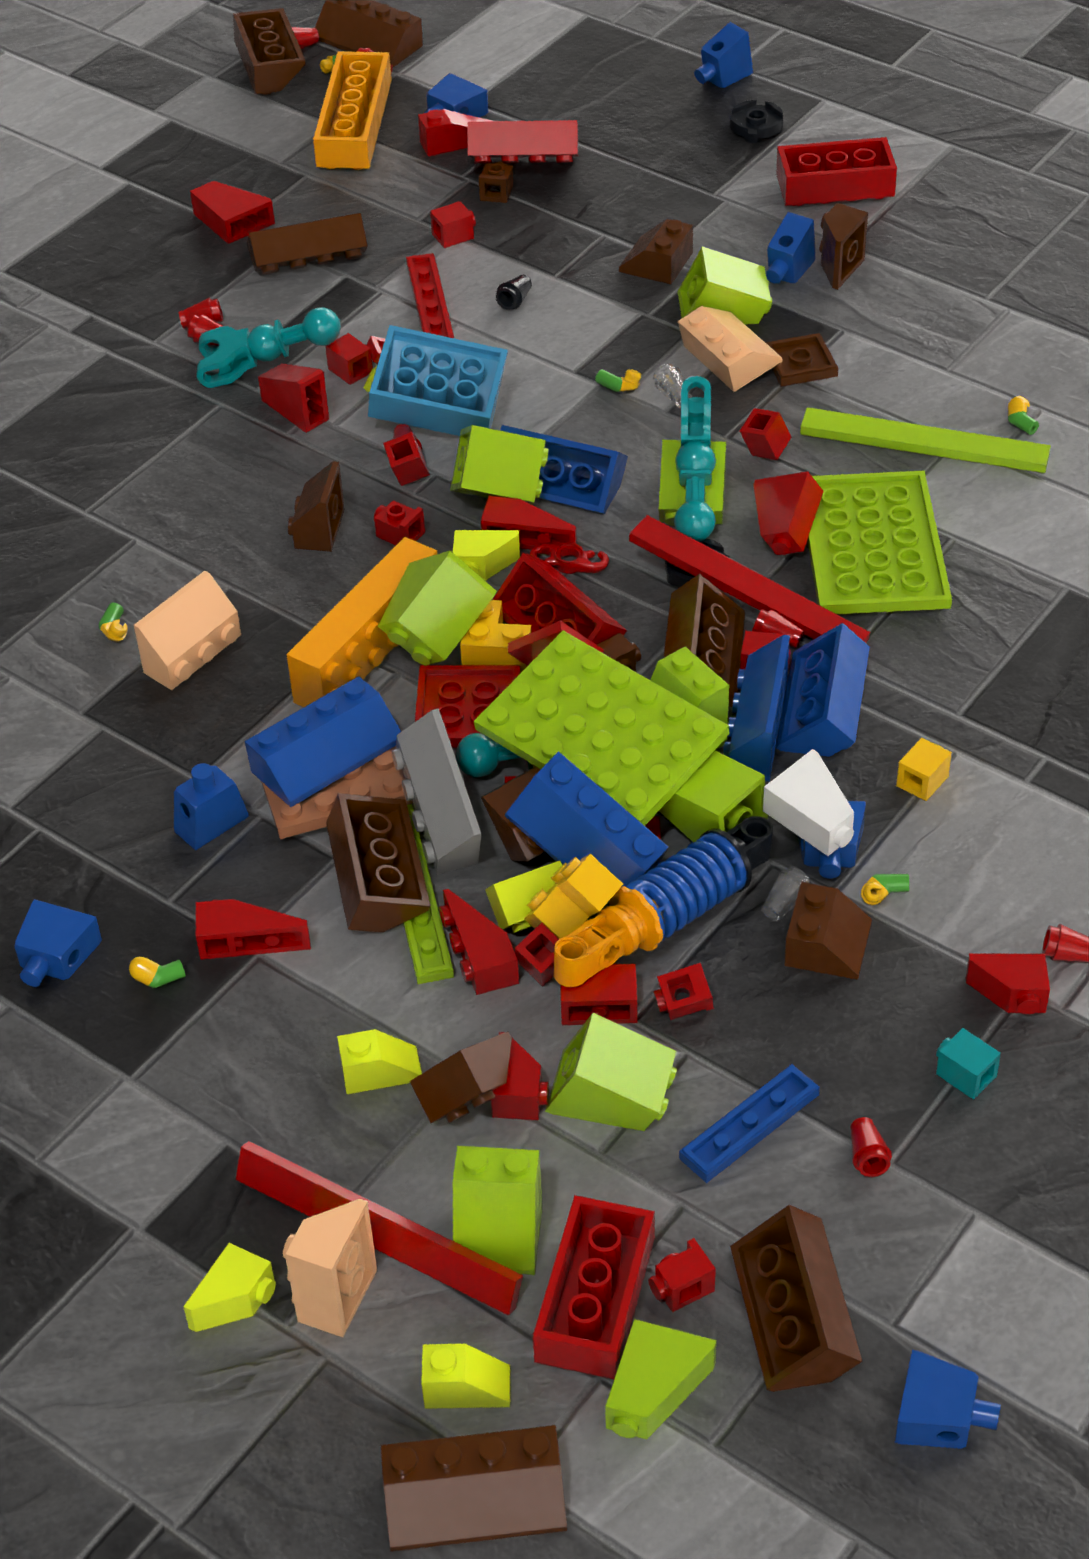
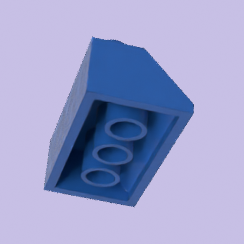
(578, 472)
(824, 694)
(759, 707)
(322, 741)
(576, 817)

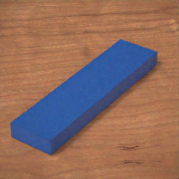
(749, 1123)

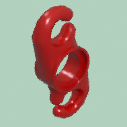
(579, 565)

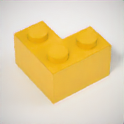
(489, 638)
(577, 894)

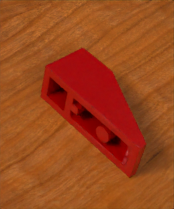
(444, 131)
(533, 523)
(245, 929)

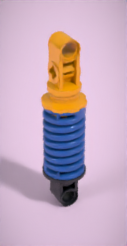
(665, 899)

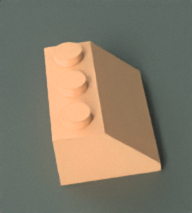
(726, 346)
(186, 631)
(331, 1266)

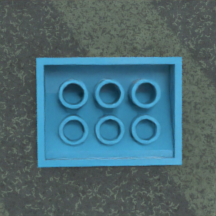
(436, 381)

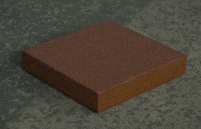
(803, 360)

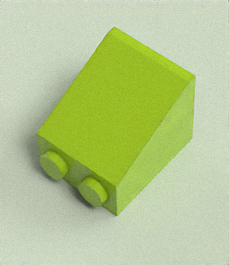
(726, 285)
(498, 464)
(673, 494)
(435, 607)
(694, 682)
(716, 797)
(612, 1076)
(498, 1204)

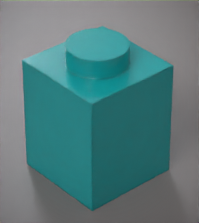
(967, 1063)

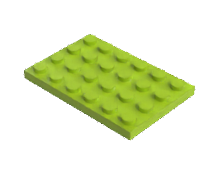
(877, 545)
(606, 722)

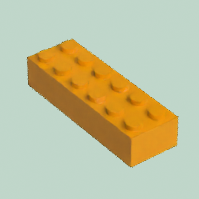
(352, 110)
(348, 637)

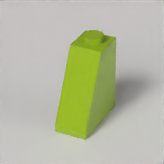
(655, 1377)

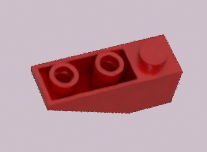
(483, 945)

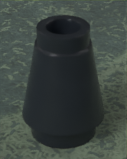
(512, 293)

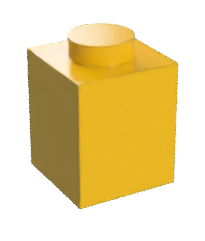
(923, 769)

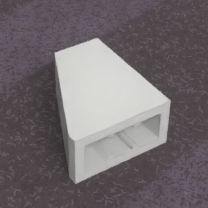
(810, 804)

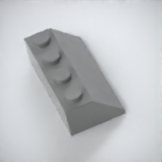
(437, 794)

